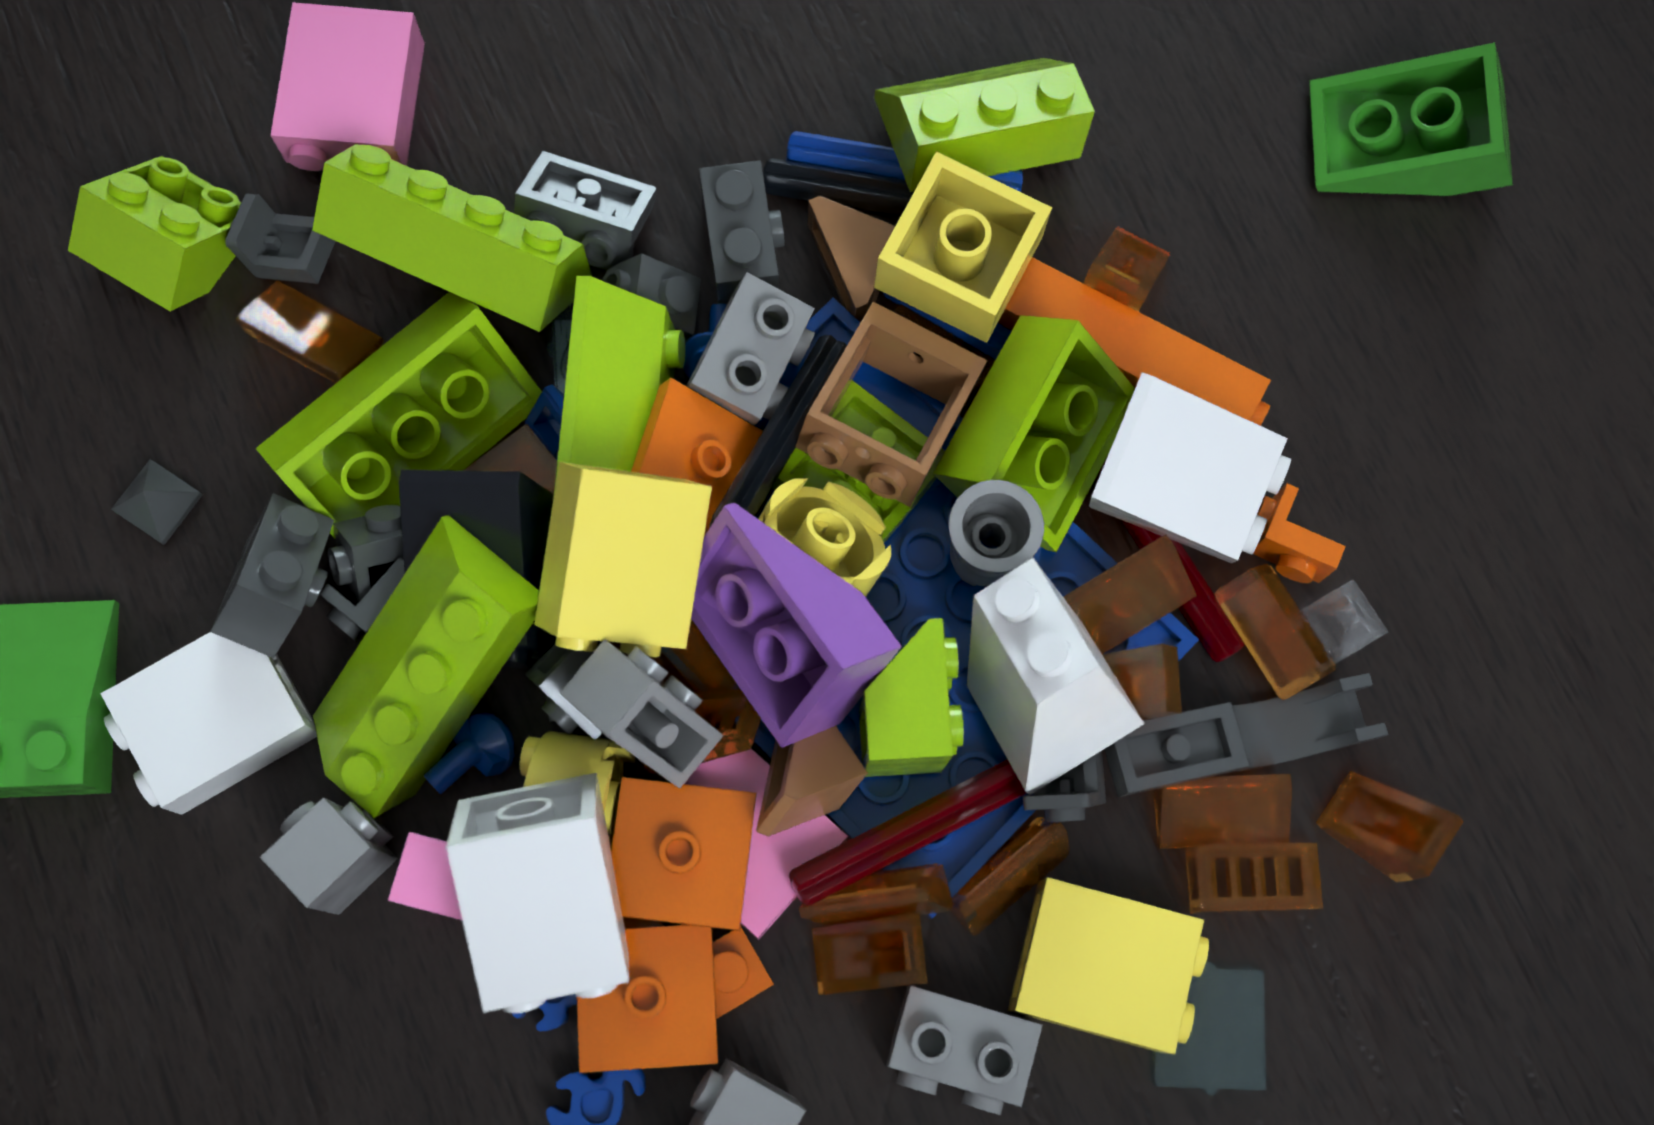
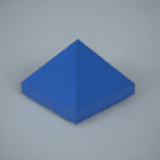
(547, 417)

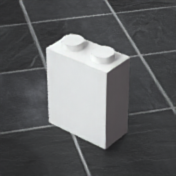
(205, 720)

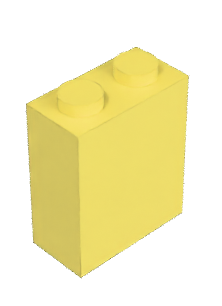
(621, 559)
(1109, 966)

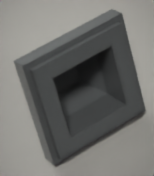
(157, 502)

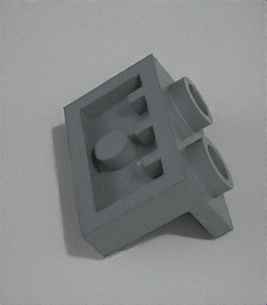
(587, 206)

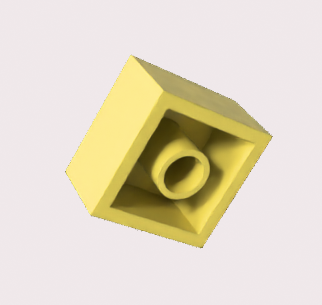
(961, 246)

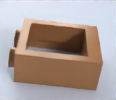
(889, 345)

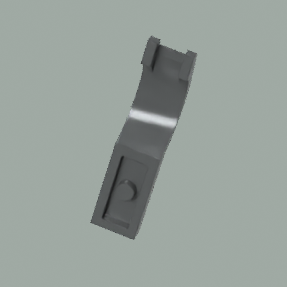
(1240, 737)

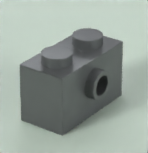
(740, 226)
(274, 576)

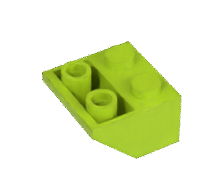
(156, 230)
(907, 708)

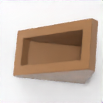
(850, 250)
(808, 781)

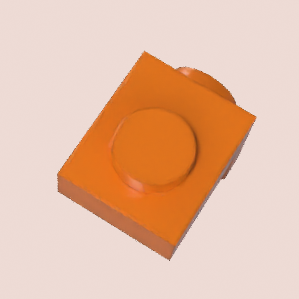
(1294, 550)

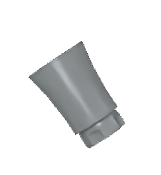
(999, 514)

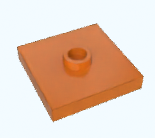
(694, 441)
(682, 852)
(662, 1012)

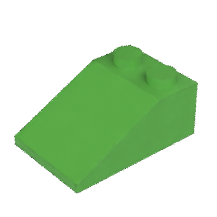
(1414, 126)
(51, 702)

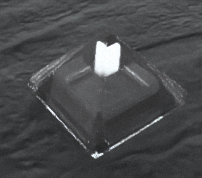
(1344, 621)

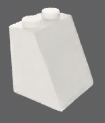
(1190, 471)
(1042, 679)
(538, 894)

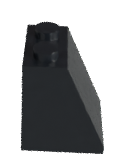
(498, 509)

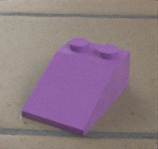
(786, 627)

